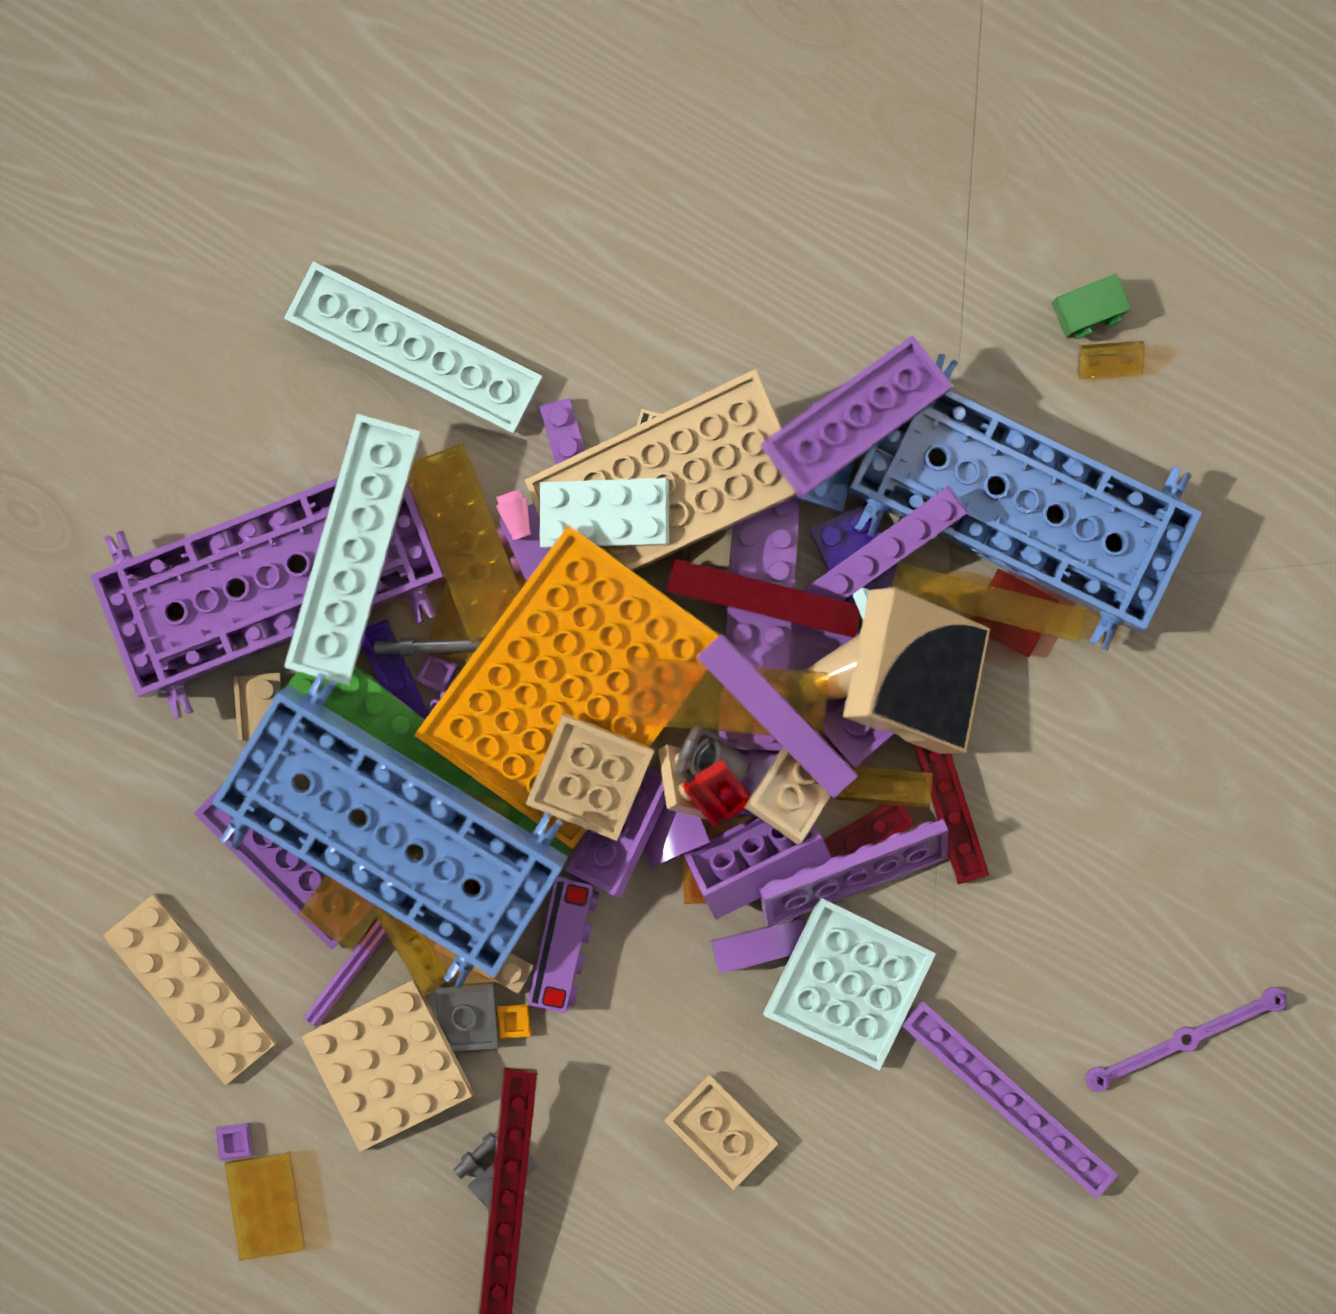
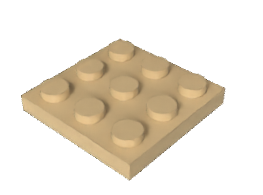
(590, 776)

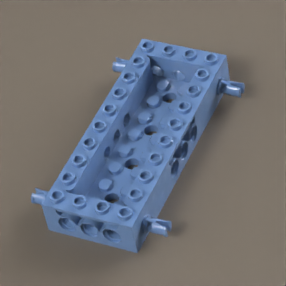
(1014, 525)
(402, 808)

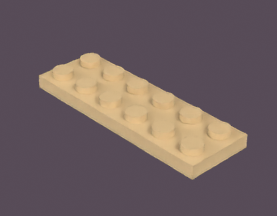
(189, 989)

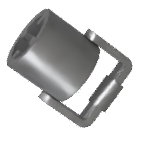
(707, 754)

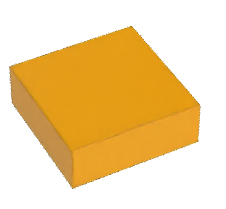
(514, 1021)

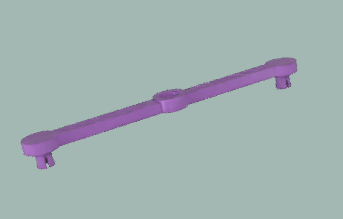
(1271, 999)

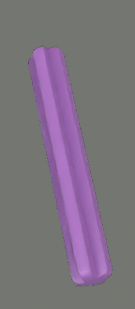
(346, 975)

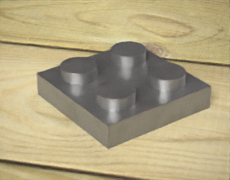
(467, 1015)

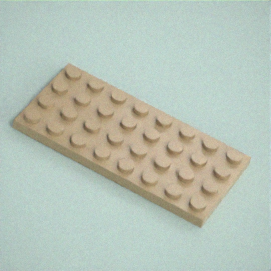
(705, 451)

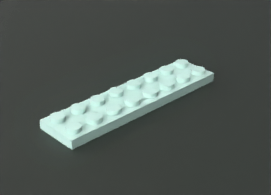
(413, 347)
(353, 549)

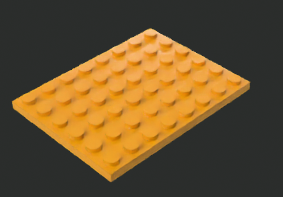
(555, 653)

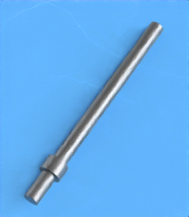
(409, 646)

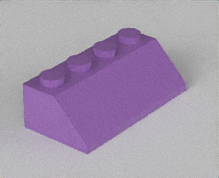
(747, 859)

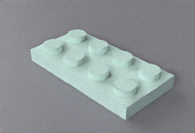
(606, 511)

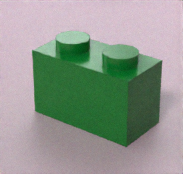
(1091, 306)

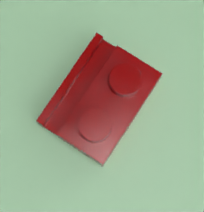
(717, 793)

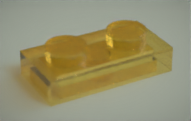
(1111, 359)

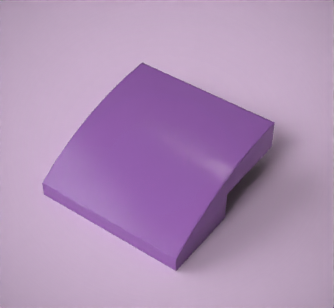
(674, 836)

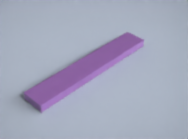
(777, 715)

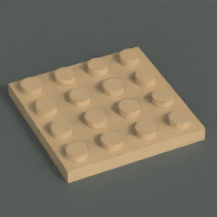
(387, 1065)

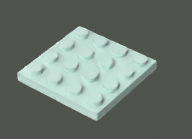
(849, 983)

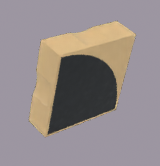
(917, 671)

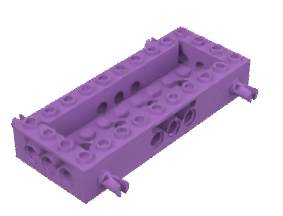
(228, 629)

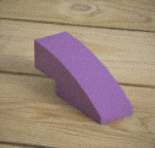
(757, 945)

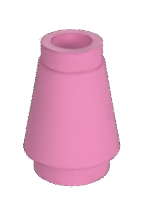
(514, 512)

